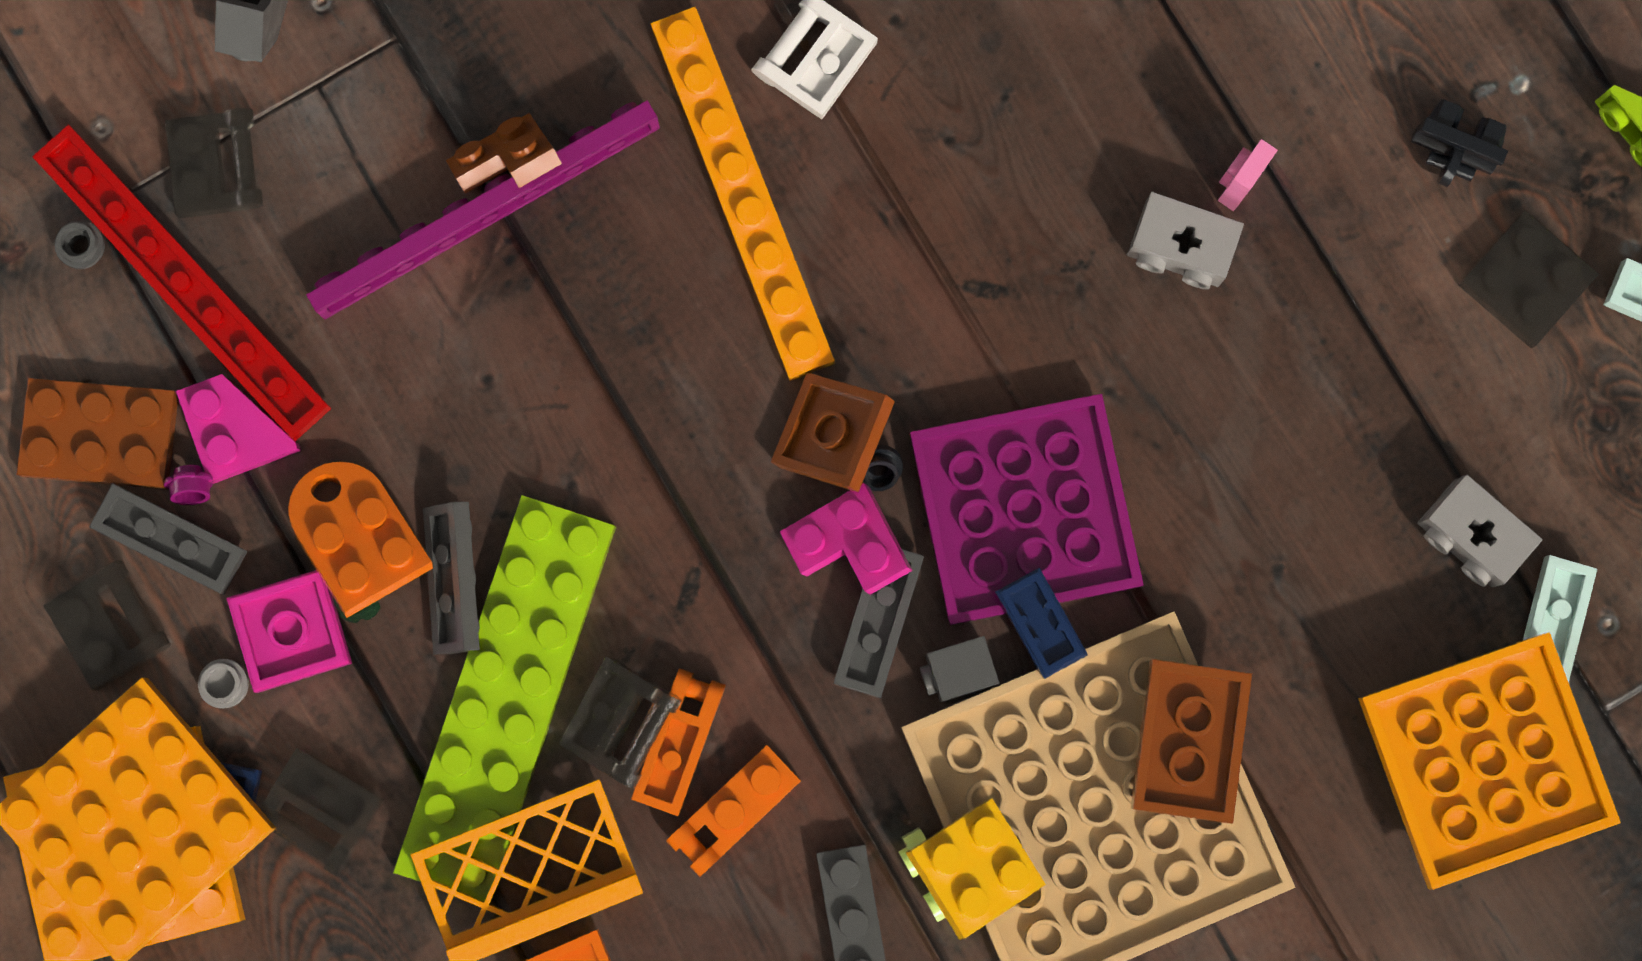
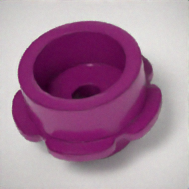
(189, 485)

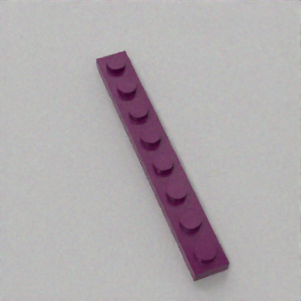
(467, 217)

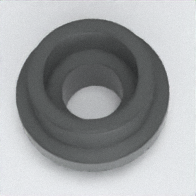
(70, 234)

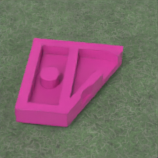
(231, 429)

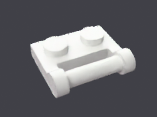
(827, 64)

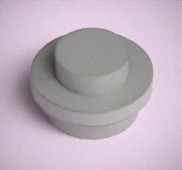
(223, 683)

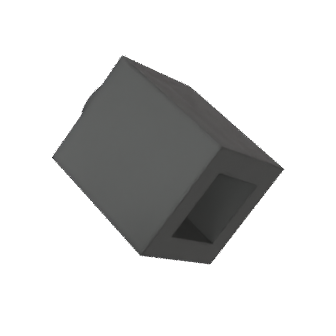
(959, 669)

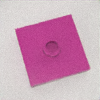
(288, 631)

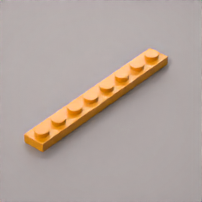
(742, 194)

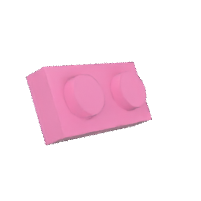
(1244, 173)

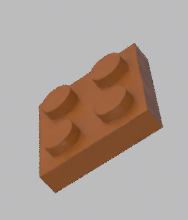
(832, 431)

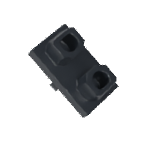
(1457, 151)

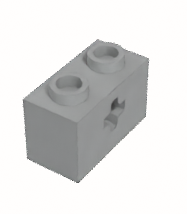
(1210, 241)
(1503, 536)

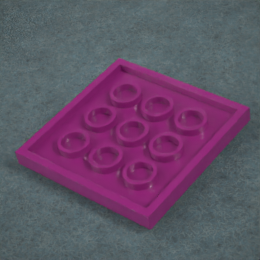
(1025, 497)

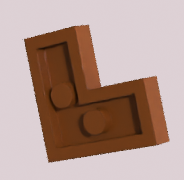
(514, 147)

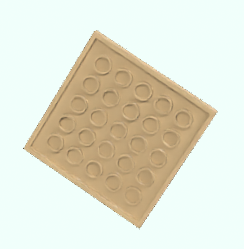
(1063, 777)

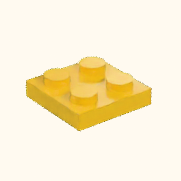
(975, 869)

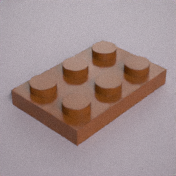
(97, 433)
(1191, 741)

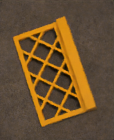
(541, 915)

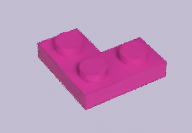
(849, 527)

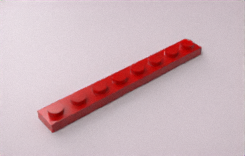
(182, 283)

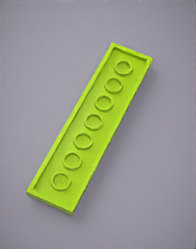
(508, 689)

